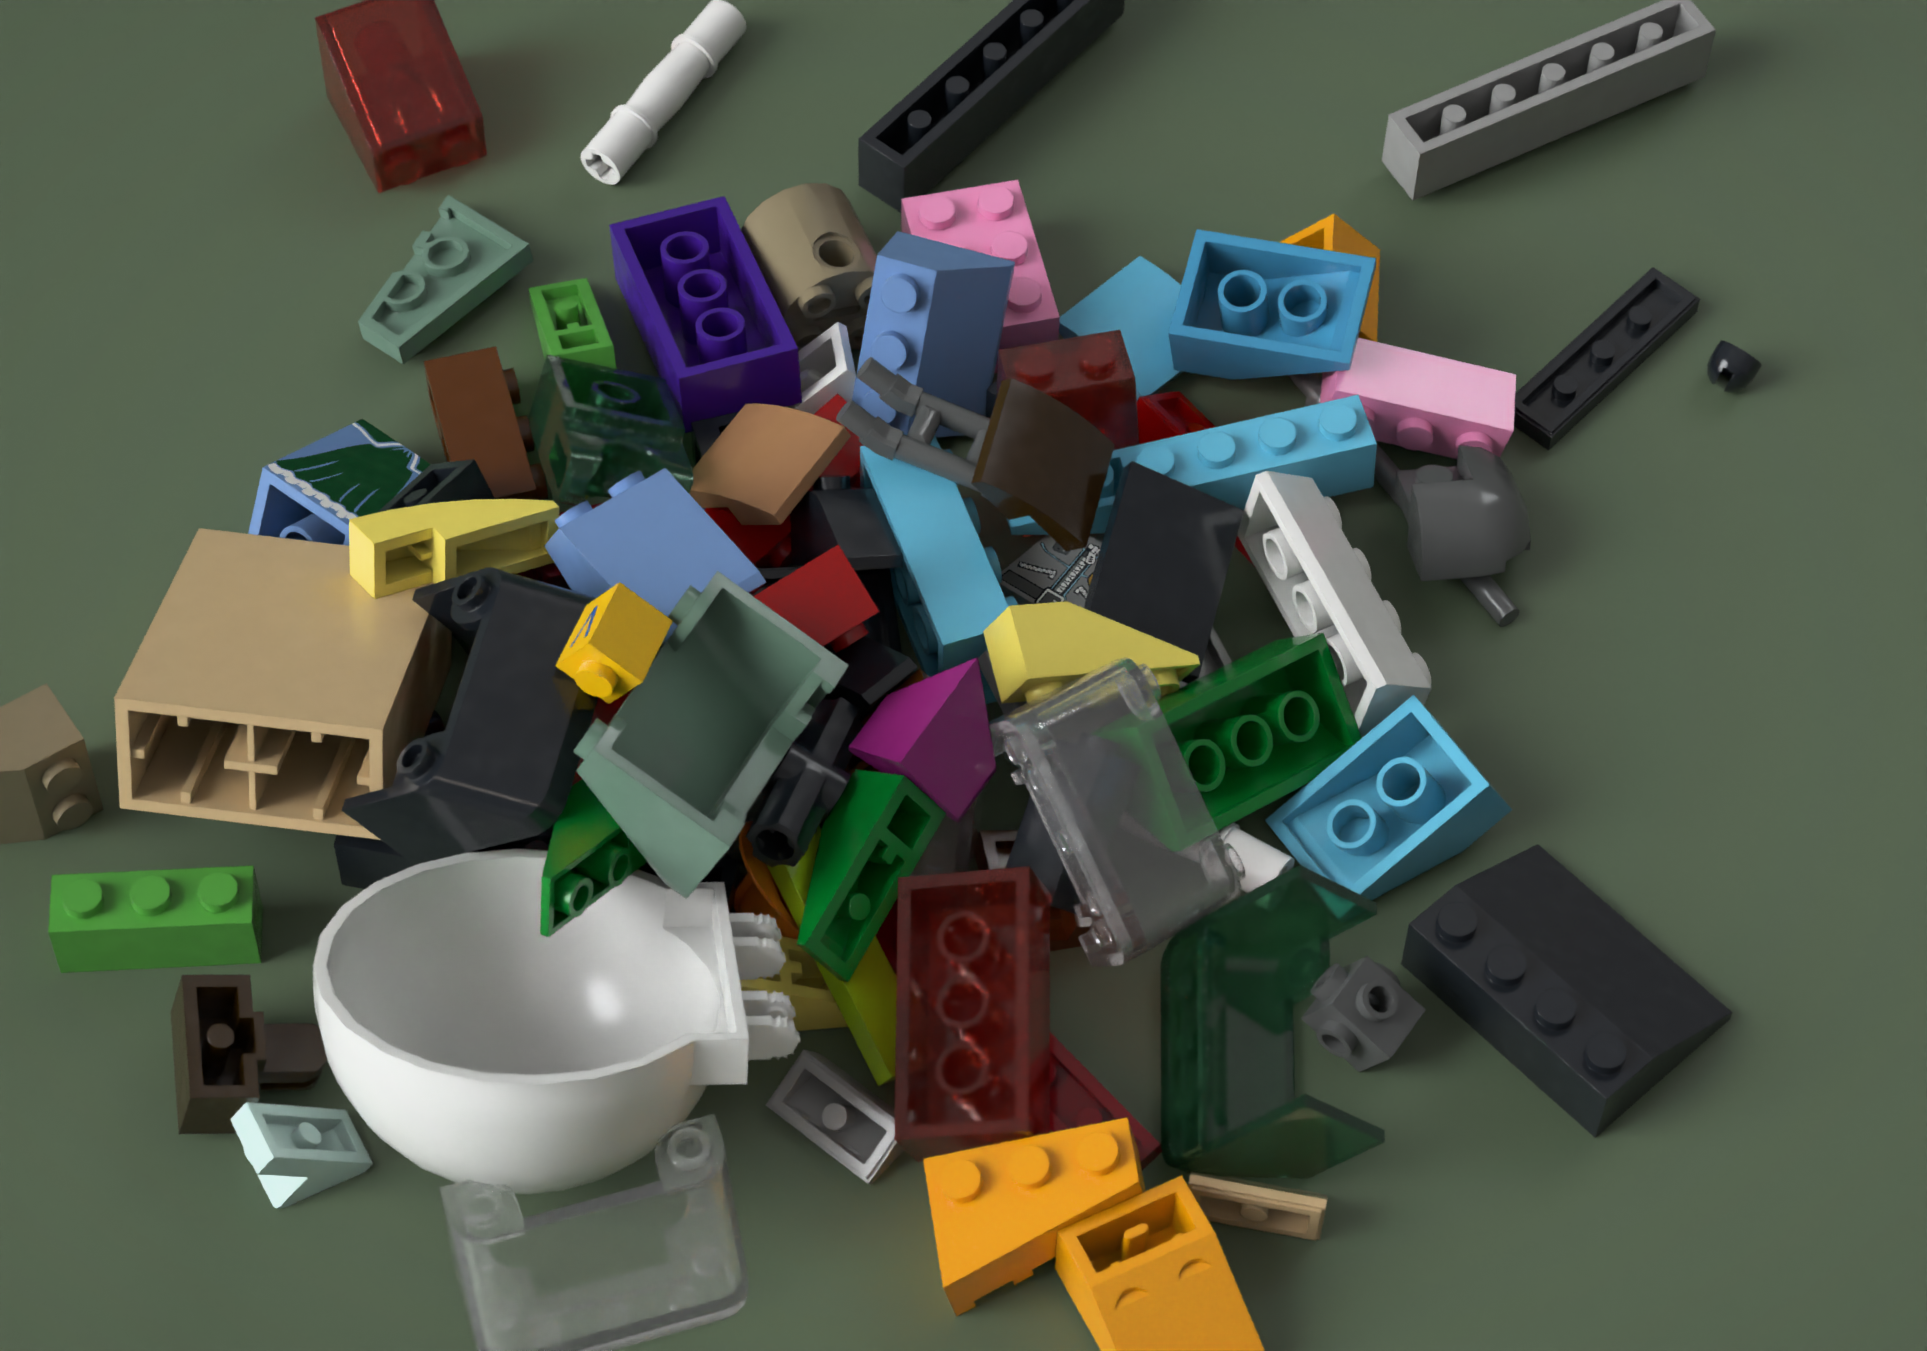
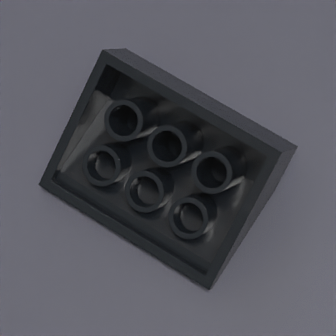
(1561, 985)

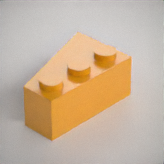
(1006, 1200)

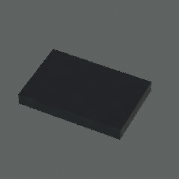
(1164, 559)

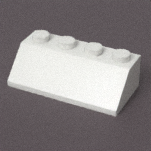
(1329, 590)

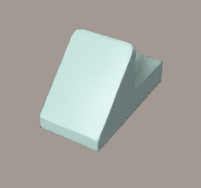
(299, 1149)

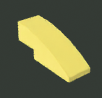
(447, 540)

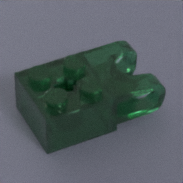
(603, 426)

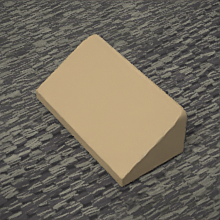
(1259, 1205)

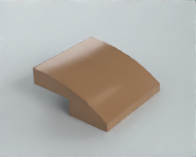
(766, 462)

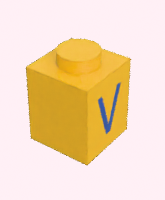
(613, 643)

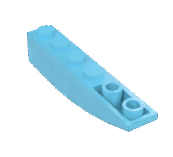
(1315, 441)

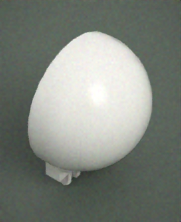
(534, 1051)

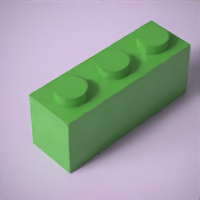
(156, 919)

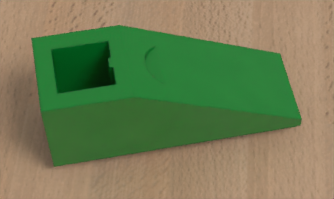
(583, 859)

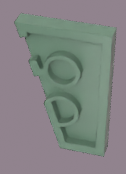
(444, 280)

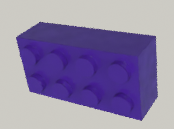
(705, 311)

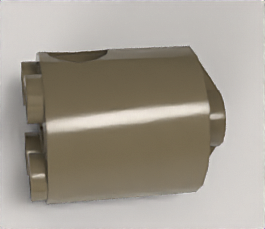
(814, 260)

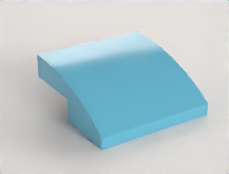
(1141, 305)

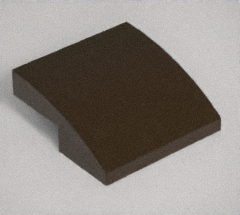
(1043, 463)

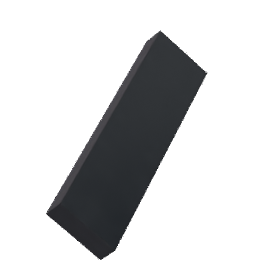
(1602, 357)

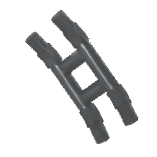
(929, 413)

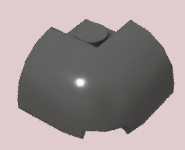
(1463, 516)

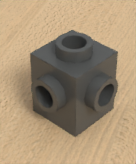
(1361, 1012)

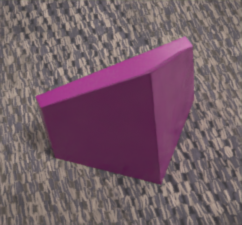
(934, 737)

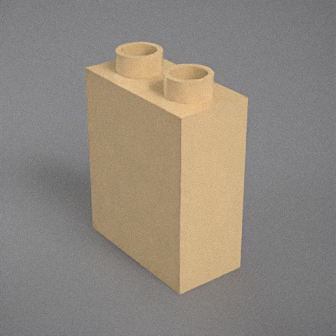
(274, 687)

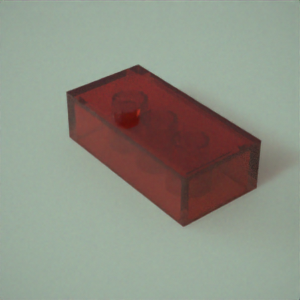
(972, 1010)

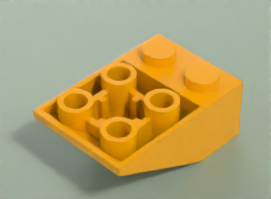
(1154, 1276)

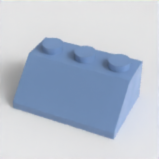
(935, 323)

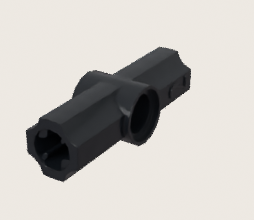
(805, 784)

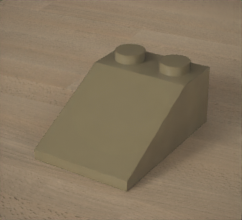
(43, 770)

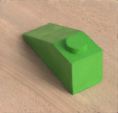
(571, 323)

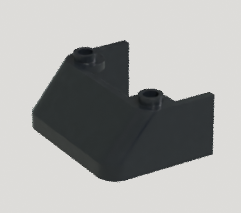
(511, 730)

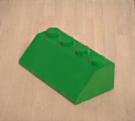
(1262, 725)

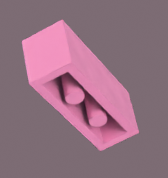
(1427, 399)

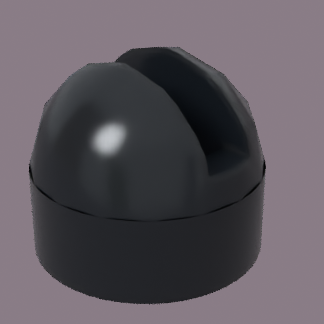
(1733, 363)

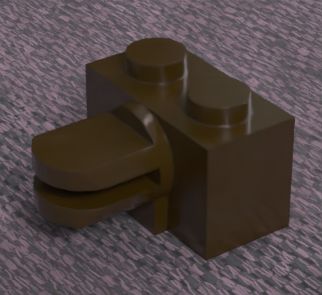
(230, 1053)

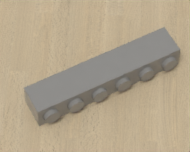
(1546, 96)

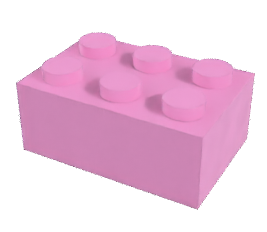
(997, 224)

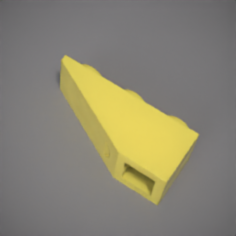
(1057, 642)

